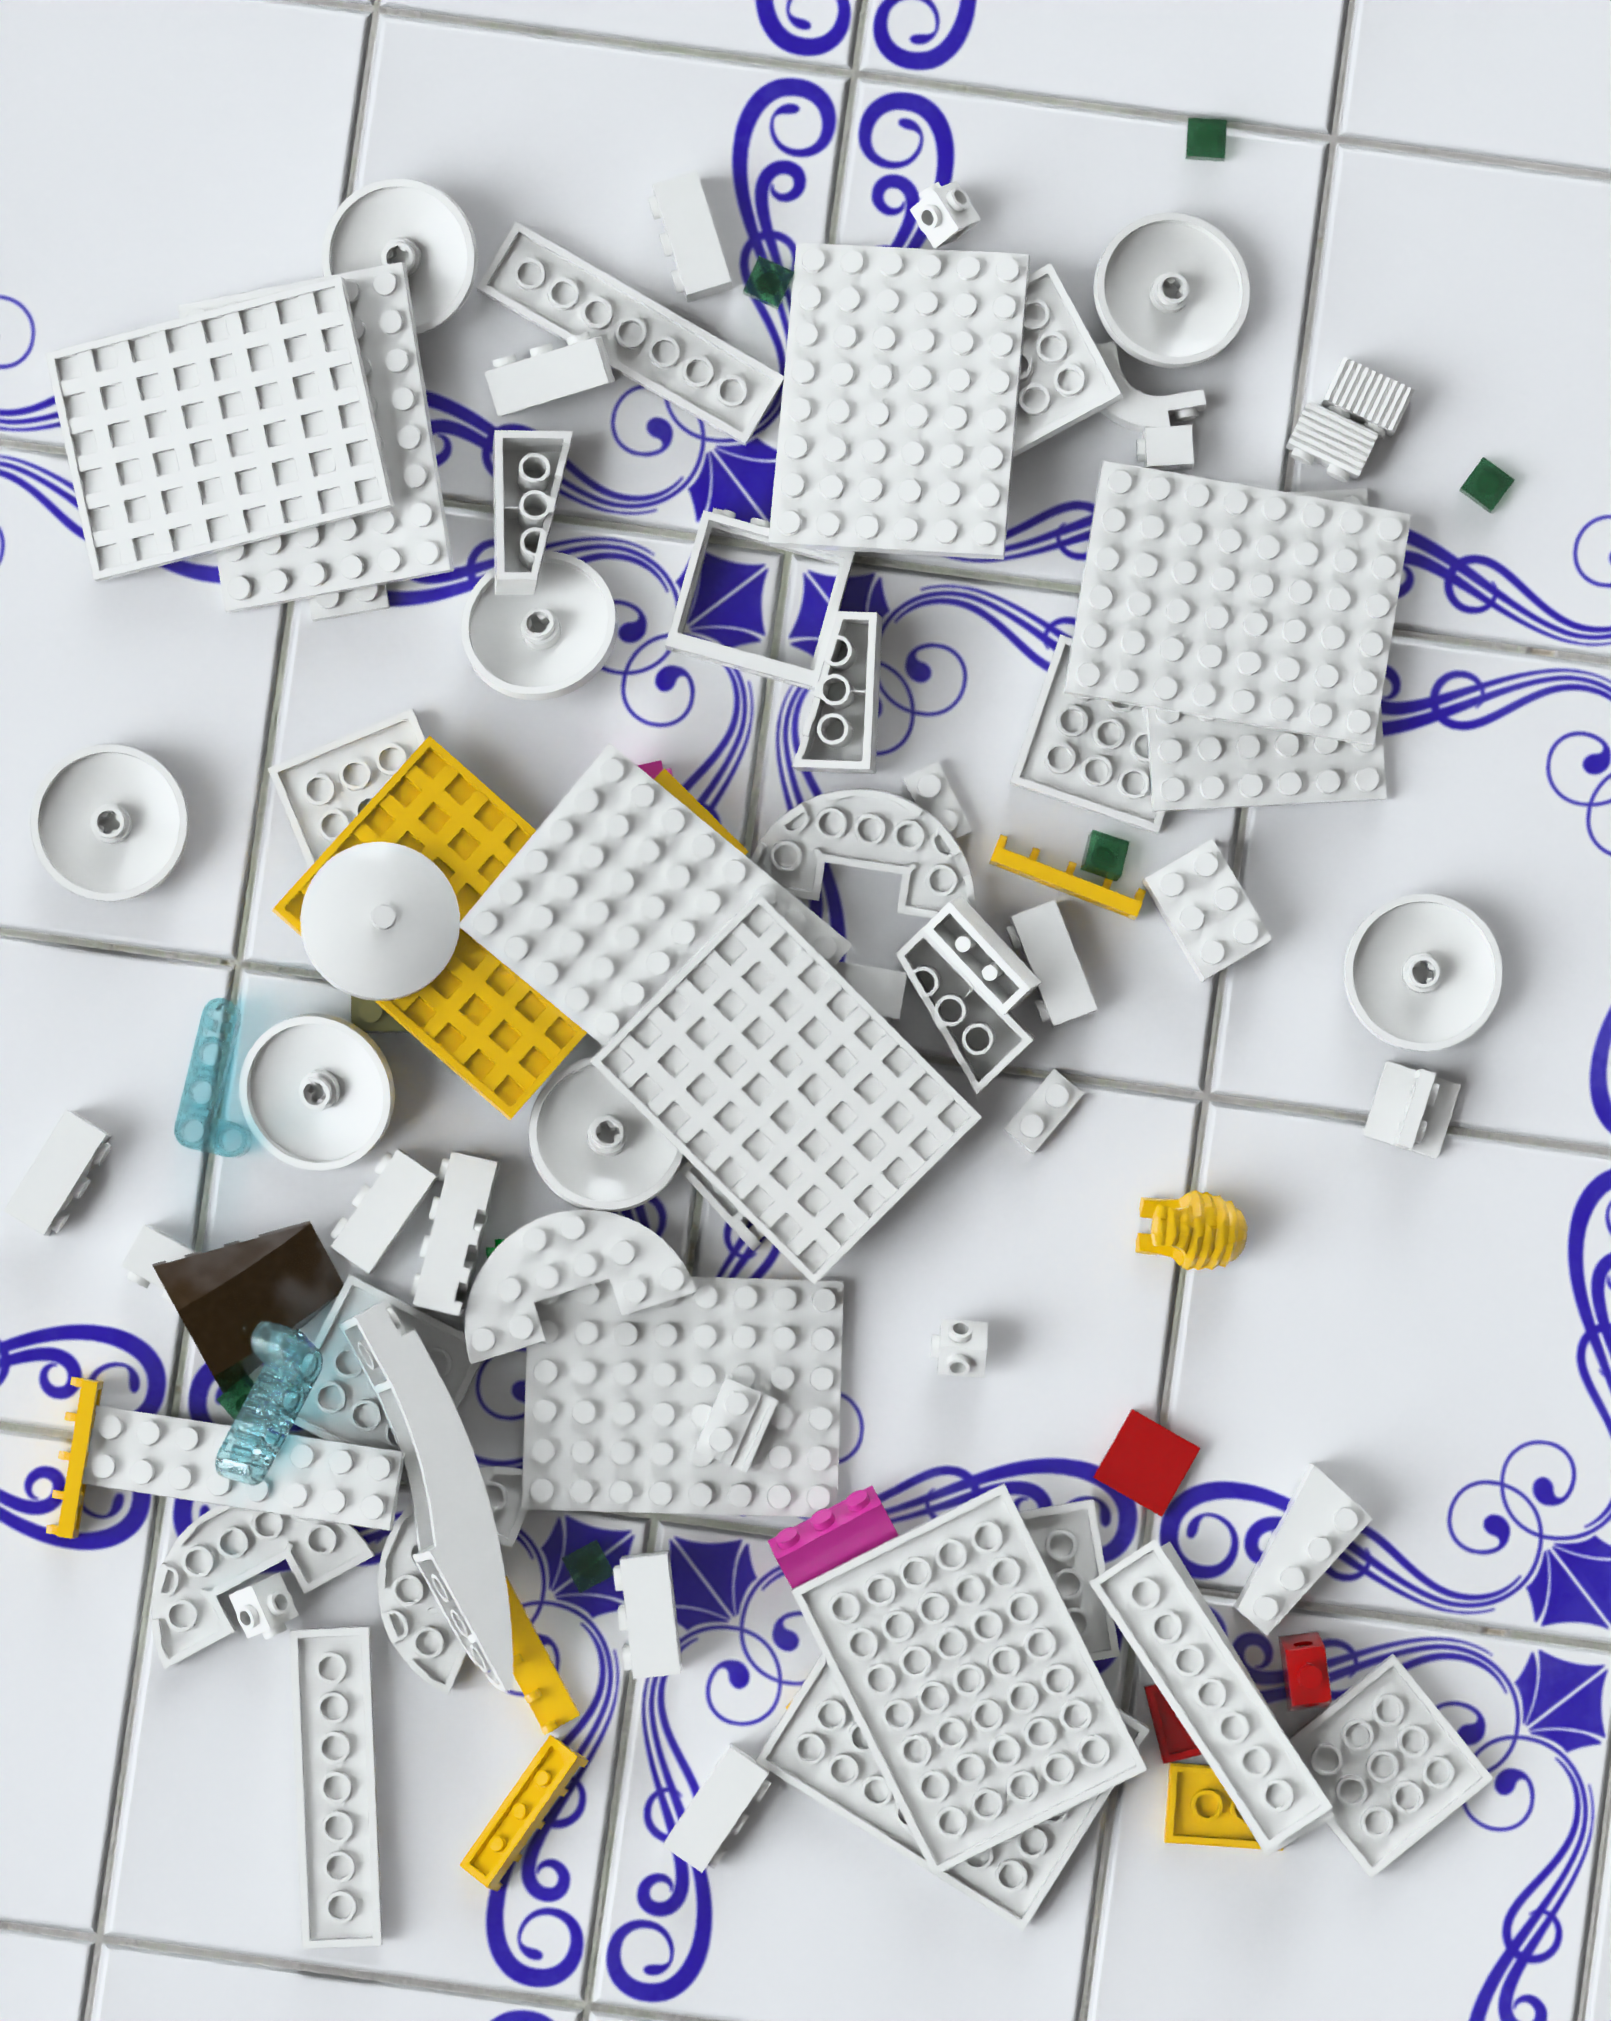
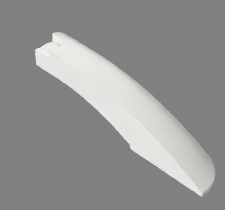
(447, 1491)

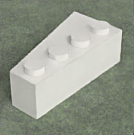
(525, 495)
(845, 704)
(970, 1023)
(456, 1234)
(1302, 1547)

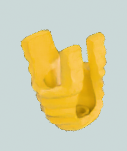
(1193, 1230)

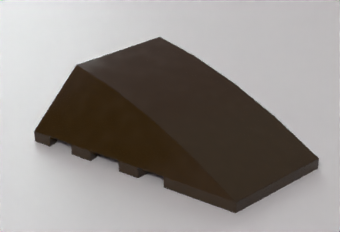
(234, 1288)

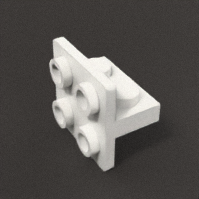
(1412, 1109)

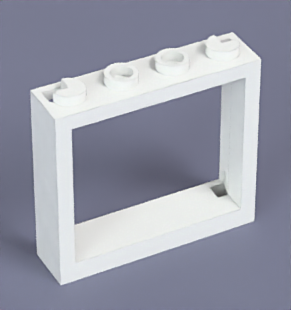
(756, 531)

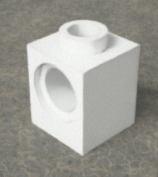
(1166, 448)

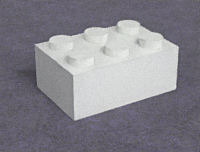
(1207, 910)
(648, 1615)

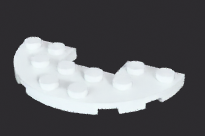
(871, 833)
(559, 1257)
(229, 1549)
(406, 1601)

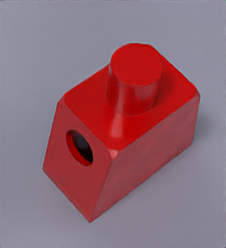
(1305, 1671)

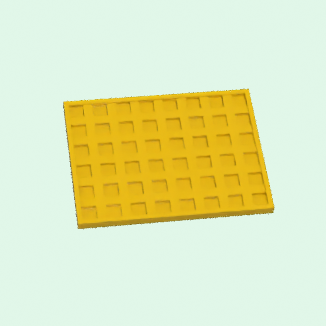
(477, 1009)

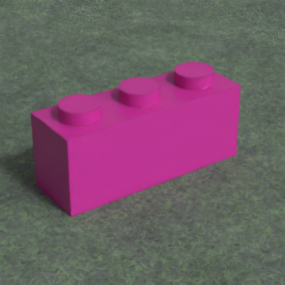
(832, 1537)

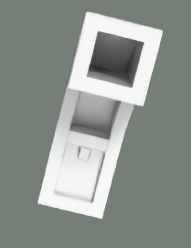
(1141, 410)

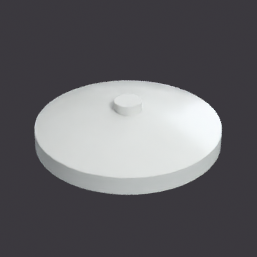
(408, 225)
(1171, 290)
(544, 640)
(109, 823)
(380, 921)
(1423, 972)
(317, 1091)
(597, 1143)

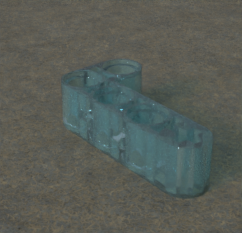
(217, 1077)
(272, 1404)

